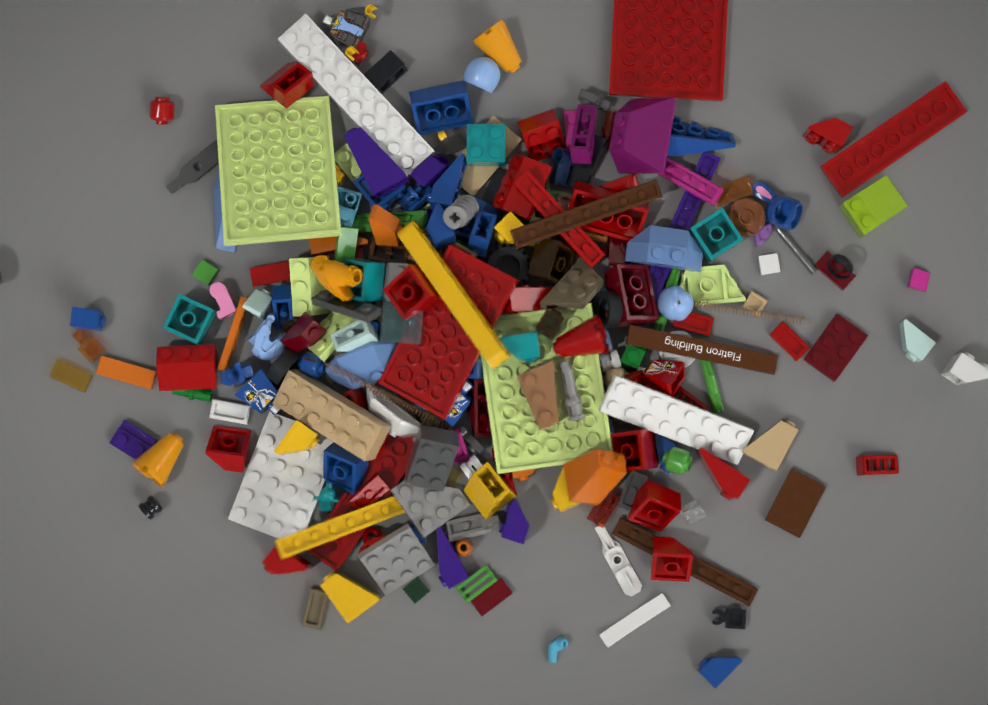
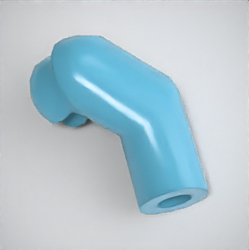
(554, 647)

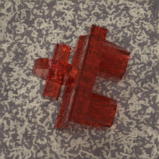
(602, 512)

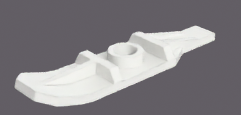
(623, 571)

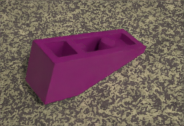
(583, 134)

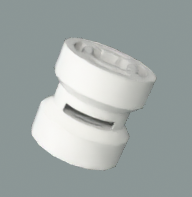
(609, 360)
(467, 467)

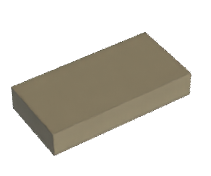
(315, 609)

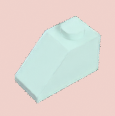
(259, 303)
(354, 336)
(914, 341)

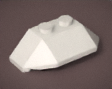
(401, 422)

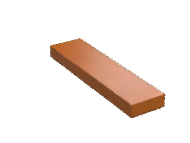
(233, 336)

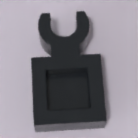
(733, 618)

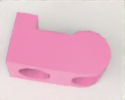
(224, 300)

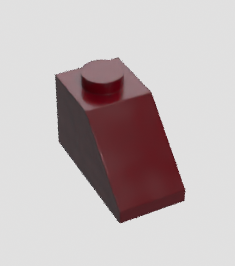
(303, 333)

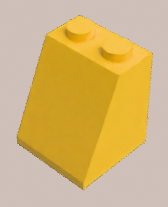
(348, 595)

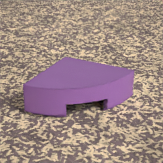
(763, 235)

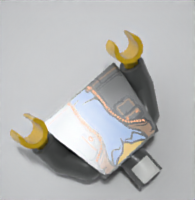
(350, 28)

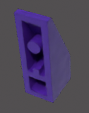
(450, 565)

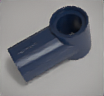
(562, 163)

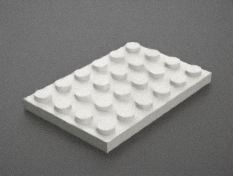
(279, 488)

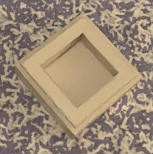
(754, 302)

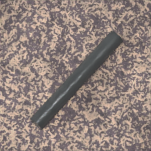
(796, 250)

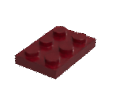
(835, 347)

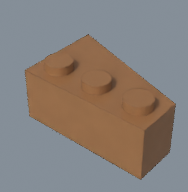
(540, 393)

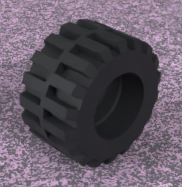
(518, 255)

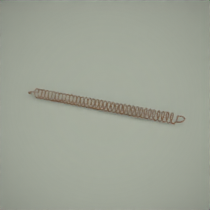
(748, 311)
(387, 396)

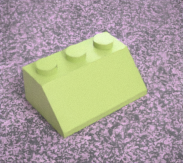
(304, 287)

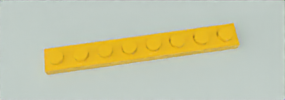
(338, 527)

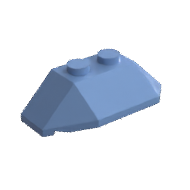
(665, 249)
(365, 361)

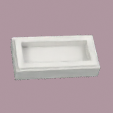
(230, 411)

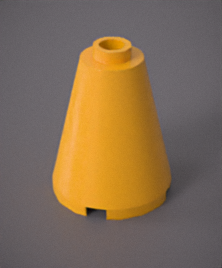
(499, 46)
(160, 459)

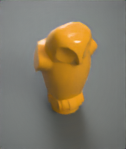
(336, 276)

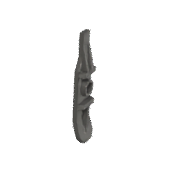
(188, 174)

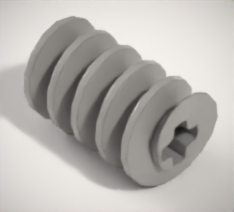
(461, 211)

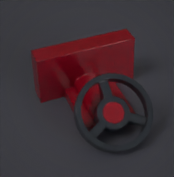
(836, 269)

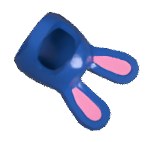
(782, 210)

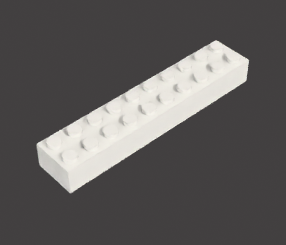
(355, 94)

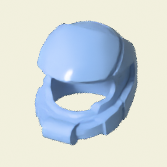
(263, 345)

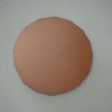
(747, 216)

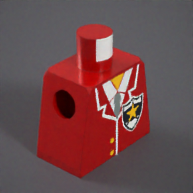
(664, 376)

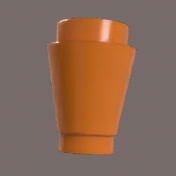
(468, 542)

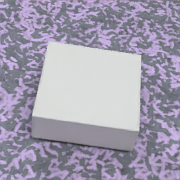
(769, 264)

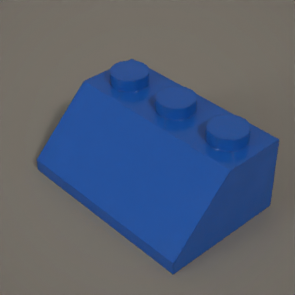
(441, 108)

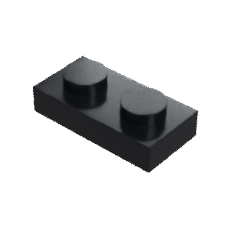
(493, 186)

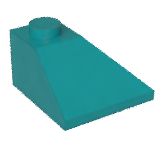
(523, 346)

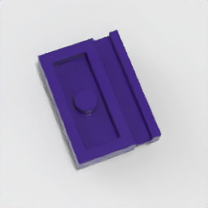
(132, 440)

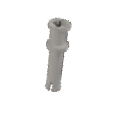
(572, 400)

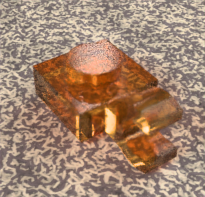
(89, 347)

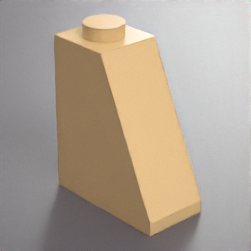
(772, 444)

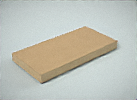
(477, 176)

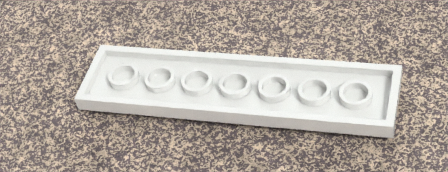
(675, 419)

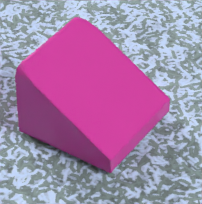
(918, 280)

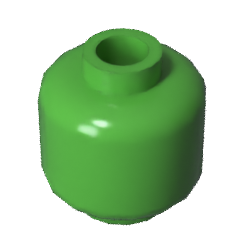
(677, 460)

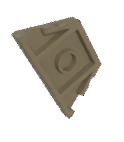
(574, 288)

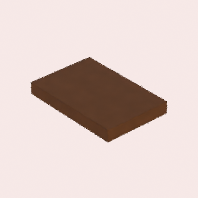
(795, 503)

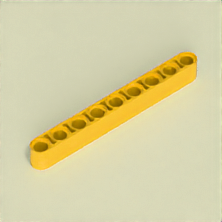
(453, 294)

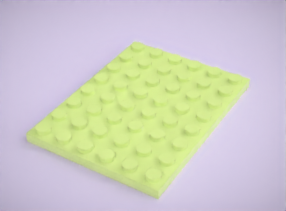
(277, 171)
(514, 430)

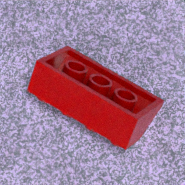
(620, 225)

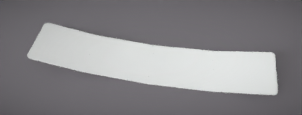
(634, 620)

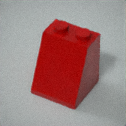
(637, 448)

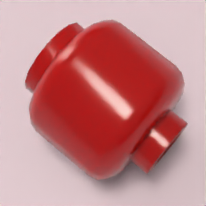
(162, 110)

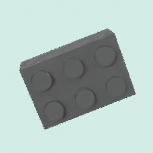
(431, 458)

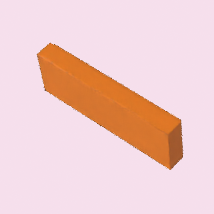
(126, 372)

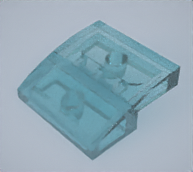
(396, 329)

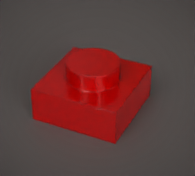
(363, 53)

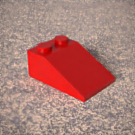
(725, 478)

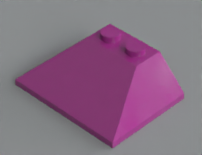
(642, 135)

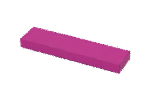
(692, 182)

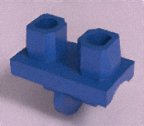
(414, 198)
(236, 375)

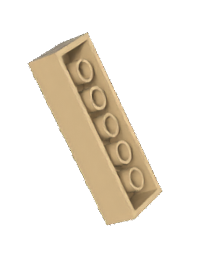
(332, 415)

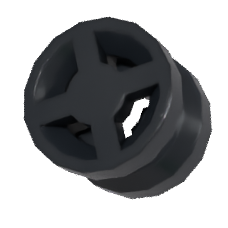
(150, 507)

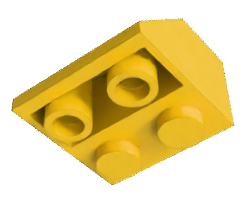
(488, 490)

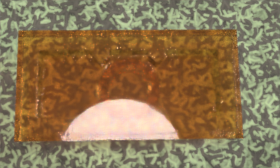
(735, 191)

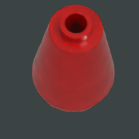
(583, 339)

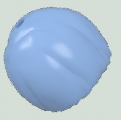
(482, 73)
(668, 304)

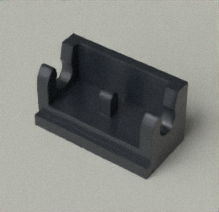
(386, 72)

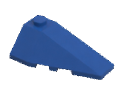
(693, 139)

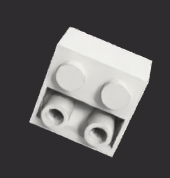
(964, 369)

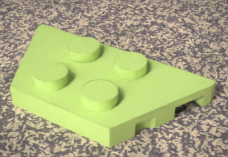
(711, 286)

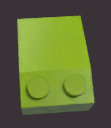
(873, 206)

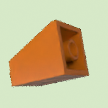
(594, 476)

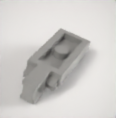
(471, 526)

